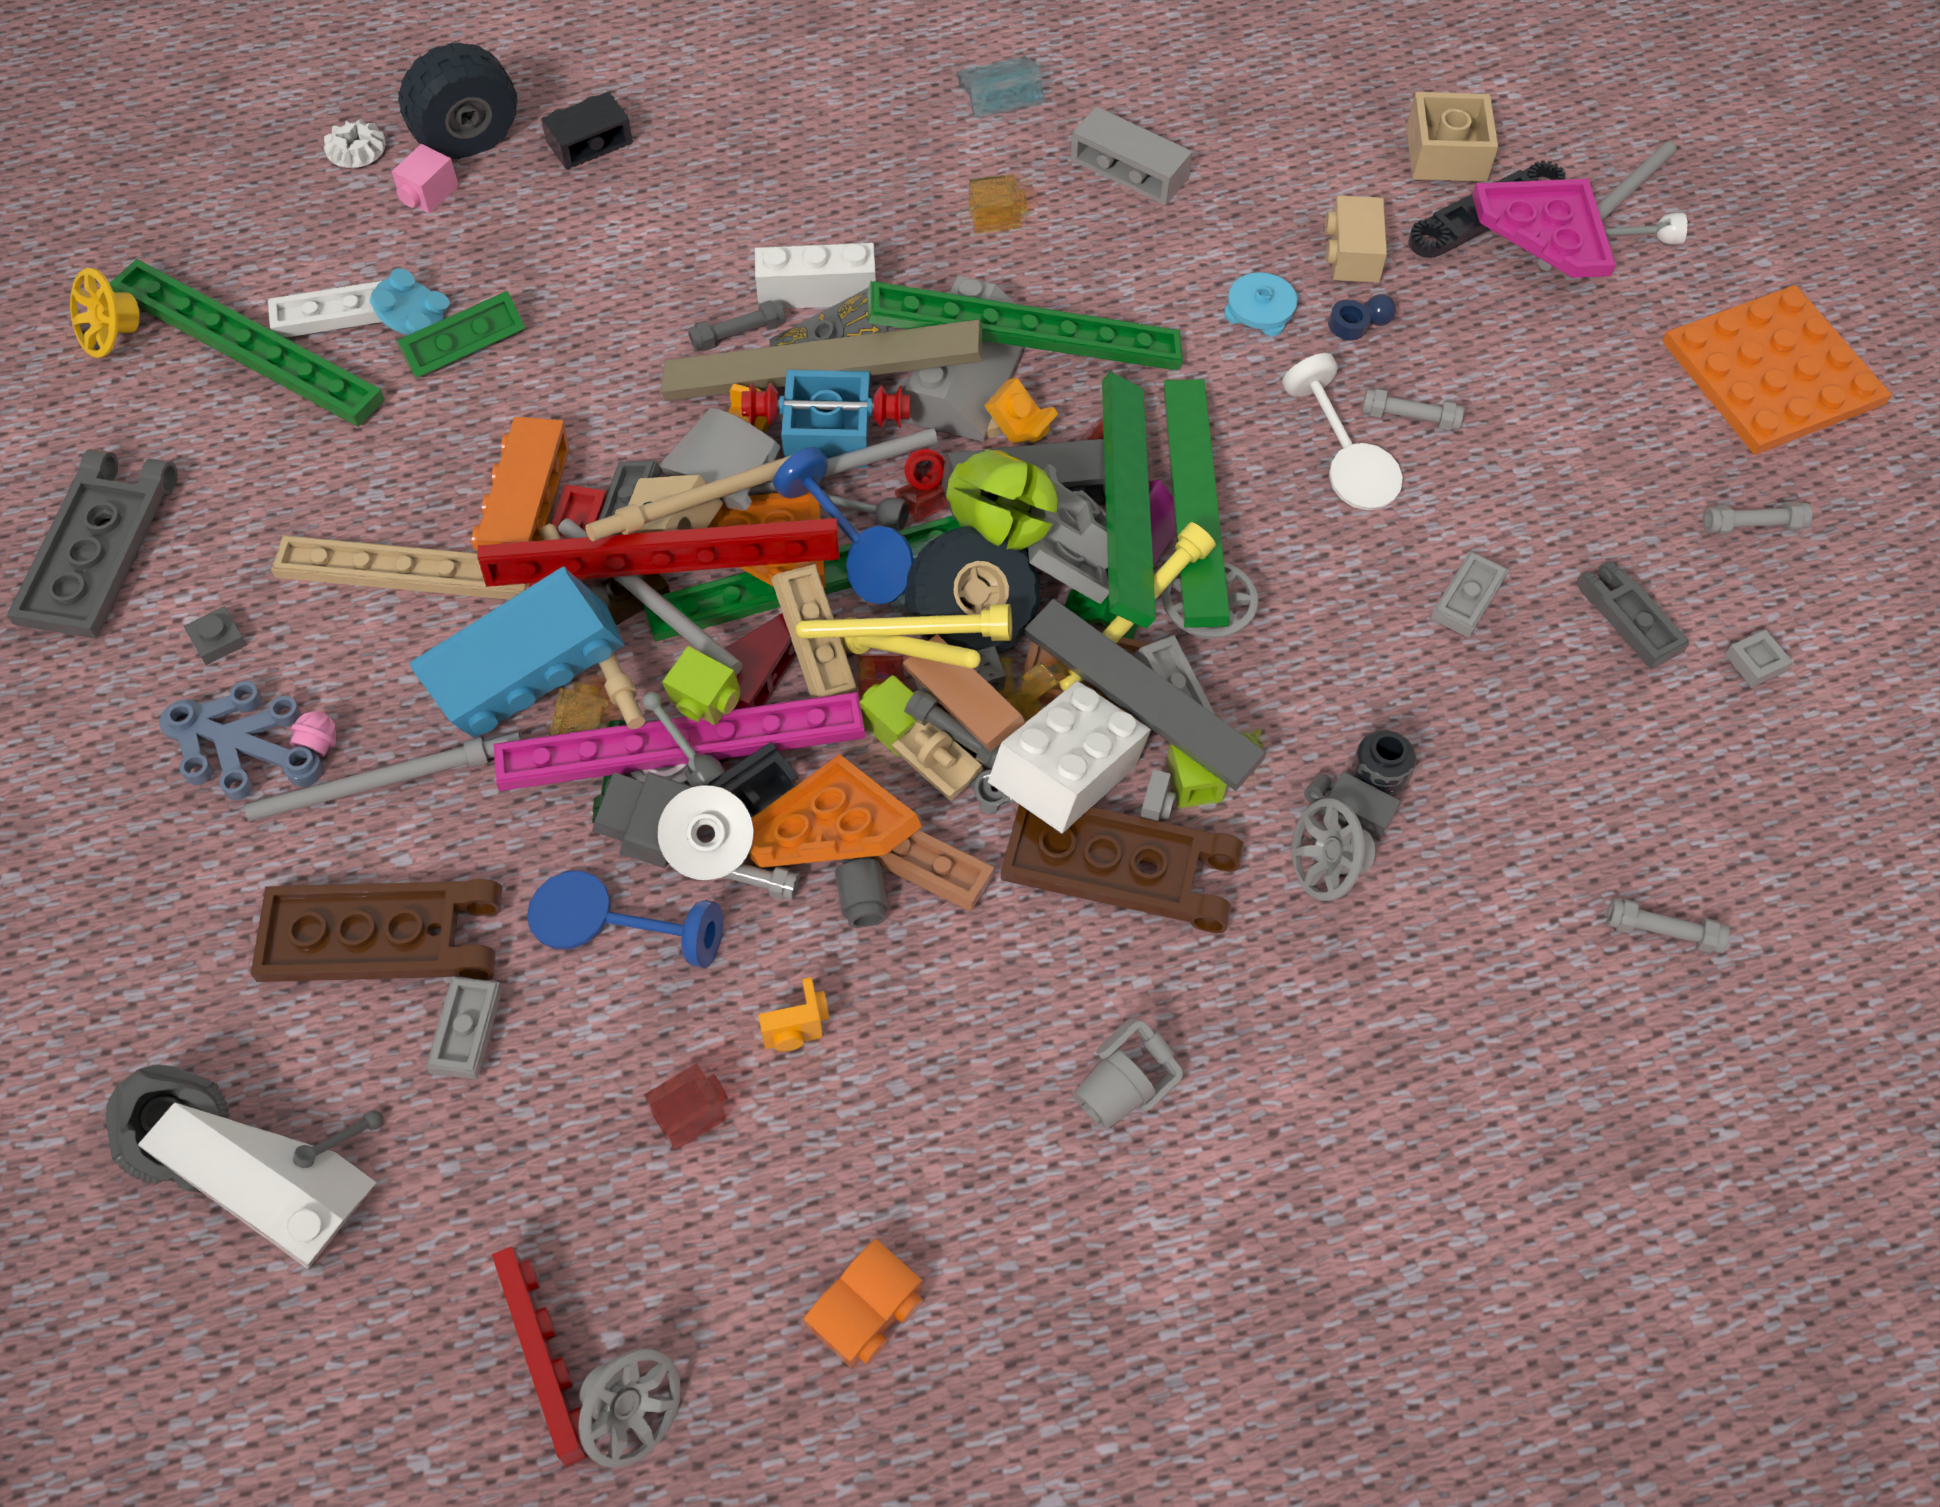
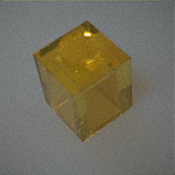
(996, 203)

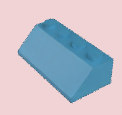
(518, 652)

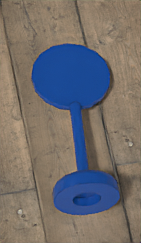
(877, 556)
(577, 905)

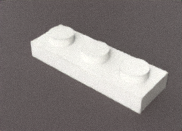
(322, 310)

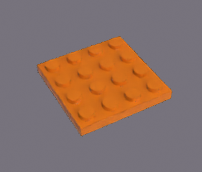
(1776, 369)

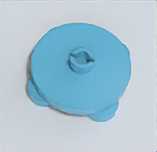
(1261, 302)
(407, 304)

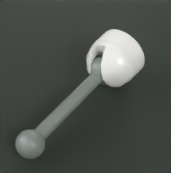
(1669, 229)

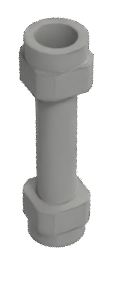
(1447, 416)
(1723, 518)
(781, 882)
(1708, 935)

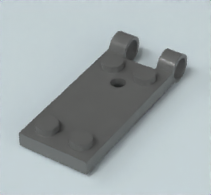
(85, 563)

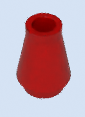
(924, 476)

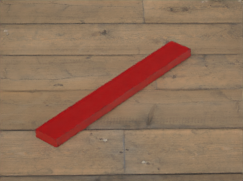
(661, 551)

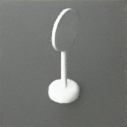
(1359, 472)

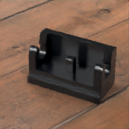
(759, 779)

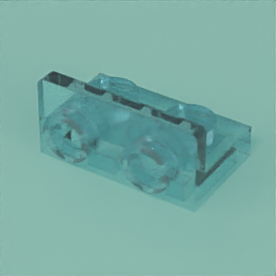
(1002, 86)

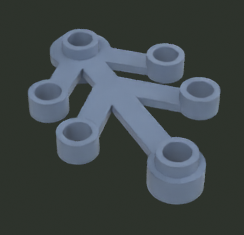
(237, 737)

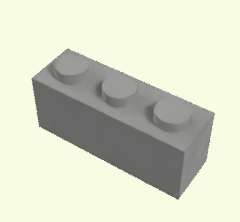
(1131, 155)

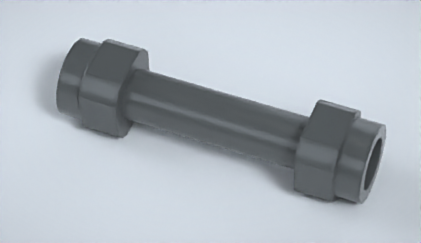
(769, 315)
(926, 709)

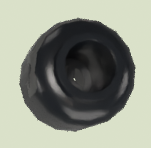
(1384, 761)

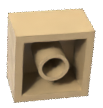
(1451, 136)

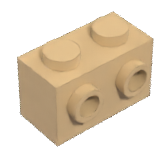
(1357, 238)

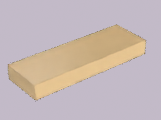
(820, 659)

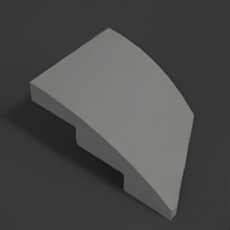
(720, 448)
(1076, 542)

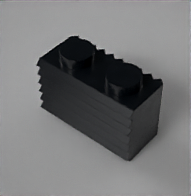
(587, 130)

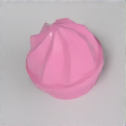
(314, 731)

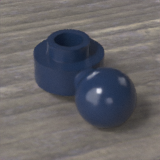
(1351, 318)

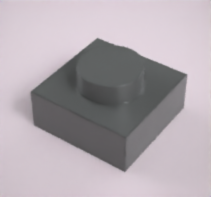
(215, 635)

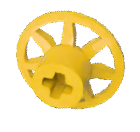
(106, 312)

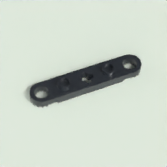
(1460, 220)

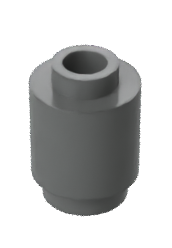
(862, 891)

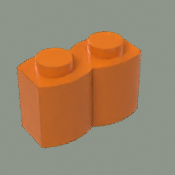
(865, 1304)

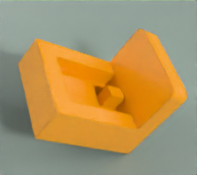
(792, 1026)

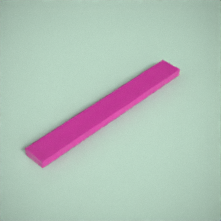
(652, 747)

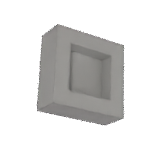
(1758, 658)
(1158, 800)

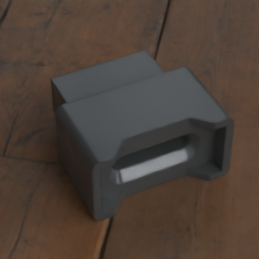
(633, 812)

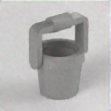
(1118, 1084)

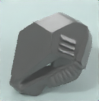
(139, 1105)

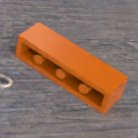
(523, 482)

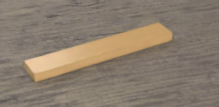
(385, 567)

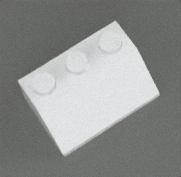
(813, 273)

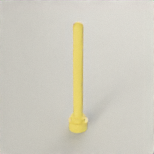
(1192, 545)
(991, 623)
(913, 647)

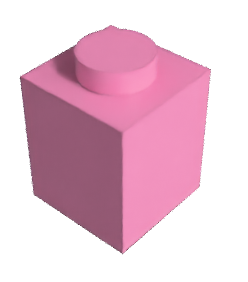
(424, 178)

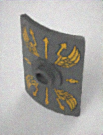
(838, 321)

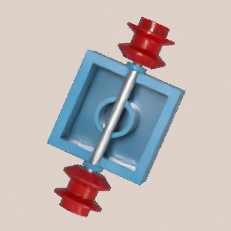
(825, 410)

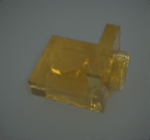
(578, 709)

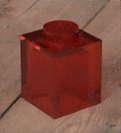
(687, 1105)

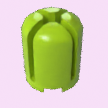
(1018, 488)

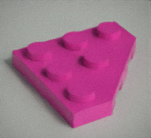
(1550, 221)

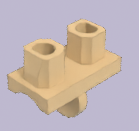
(938, 759)

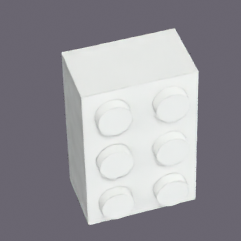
(1068, 756)

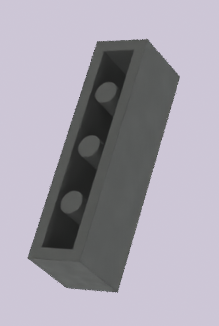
(1078, 465)

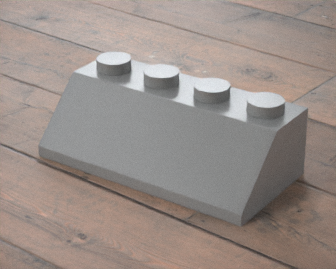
(955, 395)

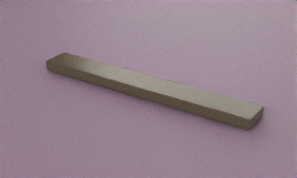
(872, 352)

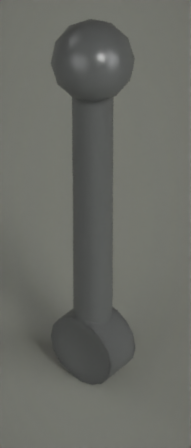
(305, 1155)

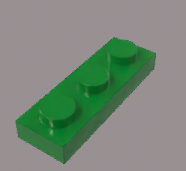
(460, 334)

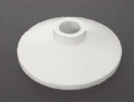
(705, 807)

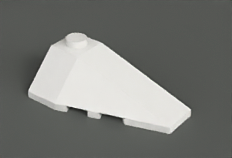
(257, 1180)

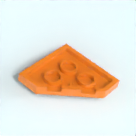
(773, 509)
(830, 818)

